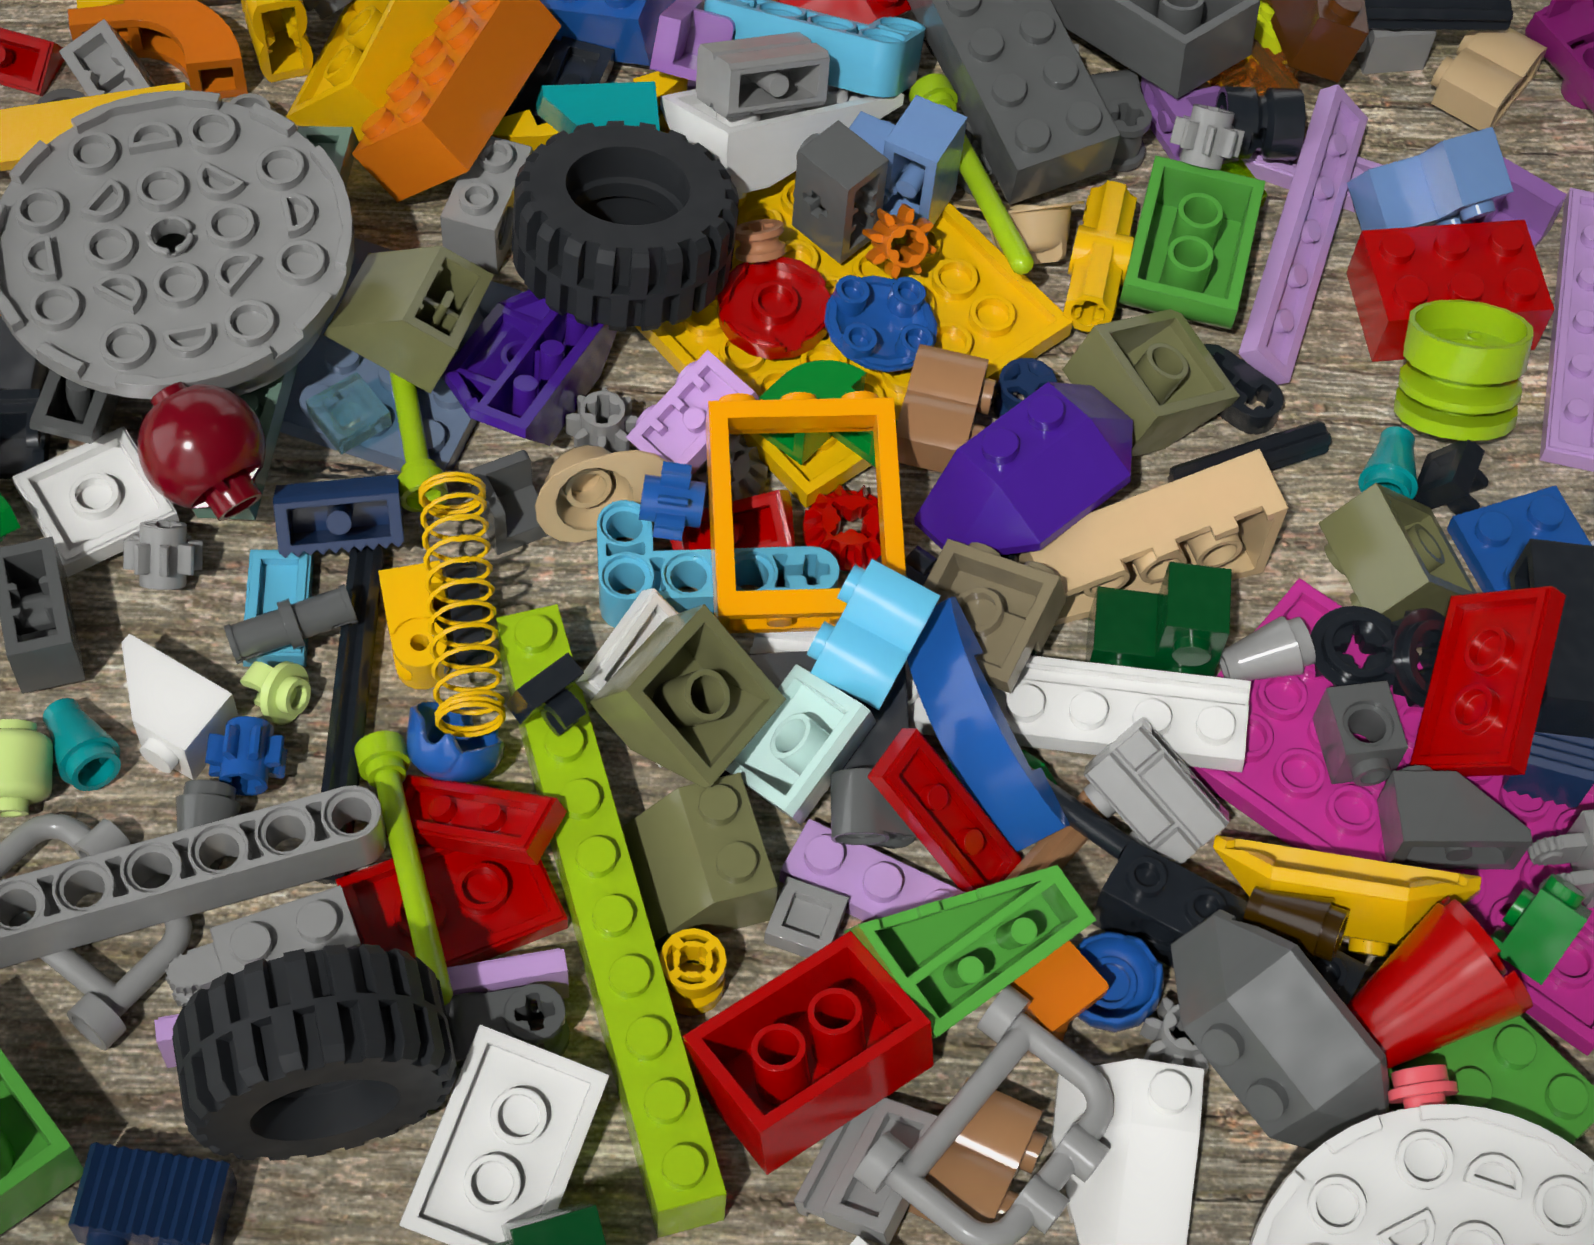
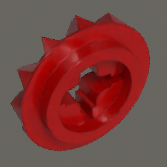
(824, 520)

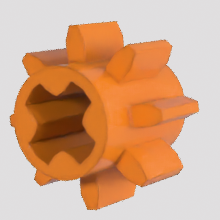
(902, 255)

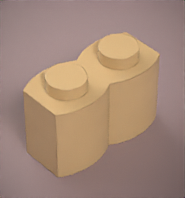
(1486, 75)

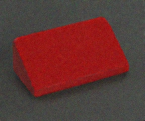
(28, 62)
(757, 523)

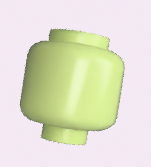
(24, 767)

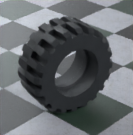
(624, 225)
(313, 1052)

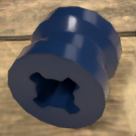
(1020, 377)

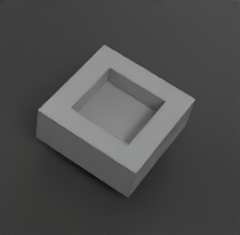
(805, 918)

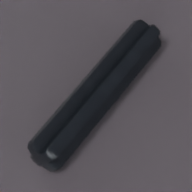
(1439, 15)
(1278, 450)

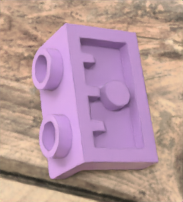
(677, 422)

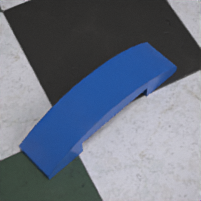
(977, 732)

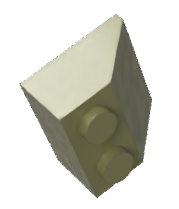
(1155, 375)
(1393, 554)
(689, 697)
(701, 861)

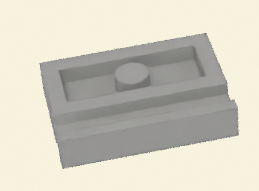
(842, 1199)

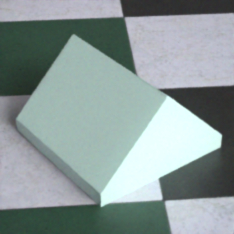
(803, 744)

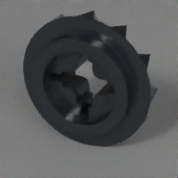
(1416, 630)
(1332, 637)

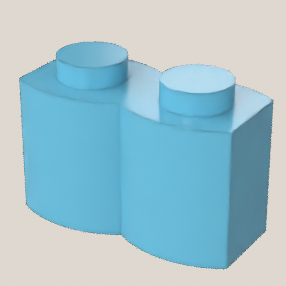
(873, 633)

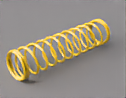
(468, 695)

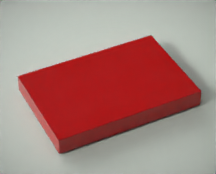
(1489, 682)
(477, 902)

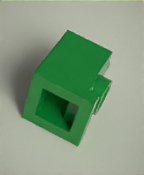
(1542, 927)

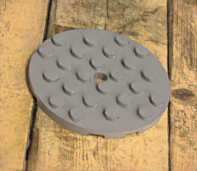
(237, 296)

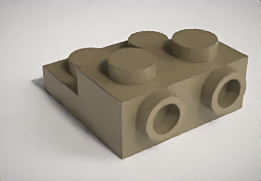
(1004, 603)

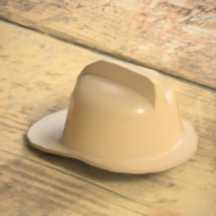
(1041, 227)
(585, 483)

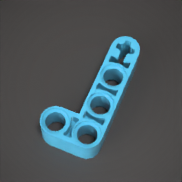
(863, 57)
(640, 568)

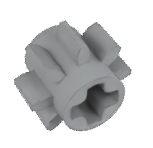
(1207, 136)
(602, 421)
(162, 554)
(1165, 1046)

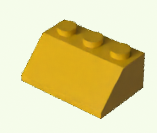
(361, 60)

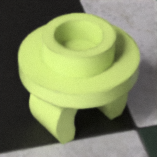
(281, 690)

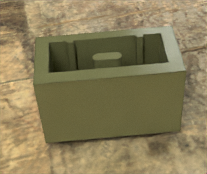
(410, 311)

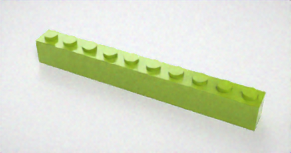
(617, 946)

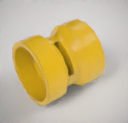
(694, 986)

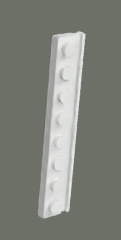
(1091, 704)

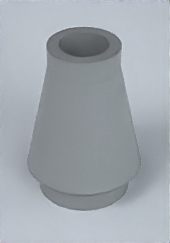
(1270, 652)

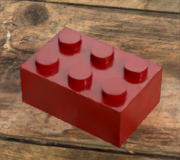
(1423, 264)
(809, 1051)

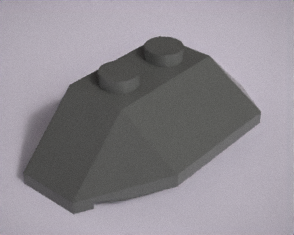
(1277, 1032)

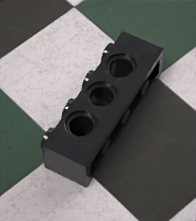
(1163, 901)

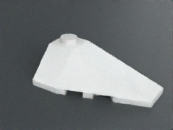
(764, 146)
(1148, 1175)

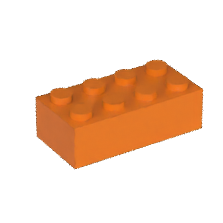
(454, 93)

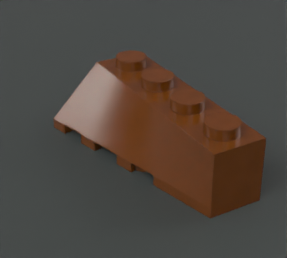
(1320, 34)

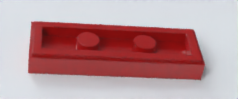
(942, 813)
(482, 819)

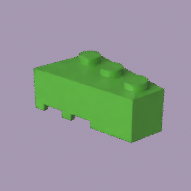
(975, 943)

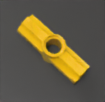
(1100, 256)

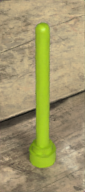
(939, 90)
(417, 462)
(384, 763)

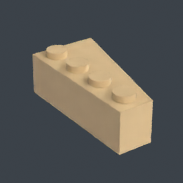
(1208, 518)

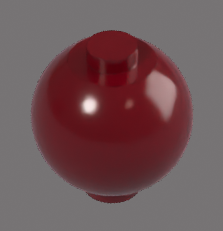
(202, 448)

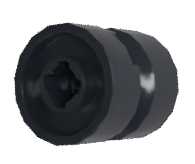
(1271, 121)

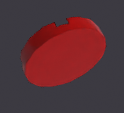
(774, 308)

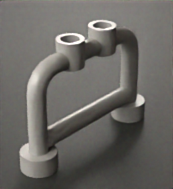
(104, 1001)
(1040, 1201)

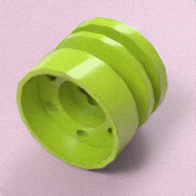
(1463, 369)

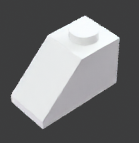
(173, 708)

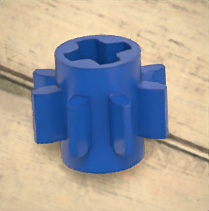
(672, 501)
(246, 755)

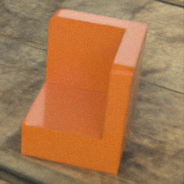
(1060, 988)

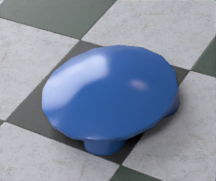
(880, 321)

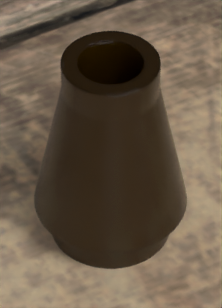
(1302, 919)

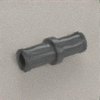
(290, 624)

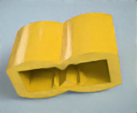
(279, 37)

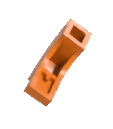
(176, 33)

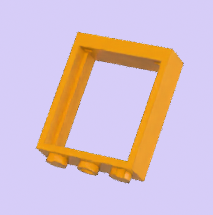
(794, 413)

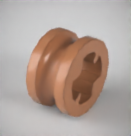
(760, 240)

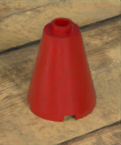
(1438, 987)

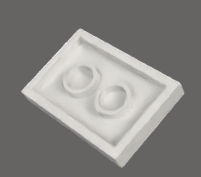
(503, 1141)

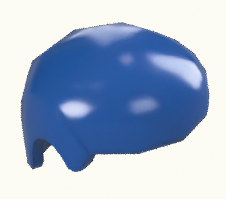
(448, 756)
(1132, 978)

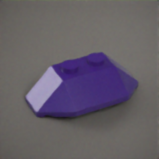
(528, 367)
(1032, 472)

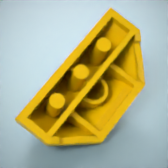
(1381, 896)

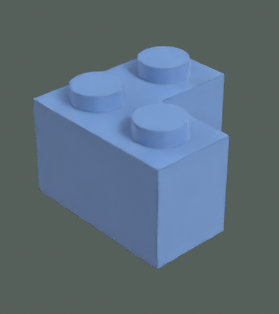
(921, 153)
(1438, 187)

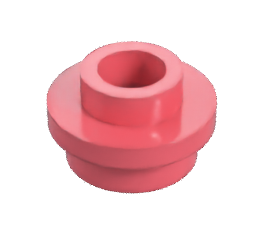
(1421, 1086)

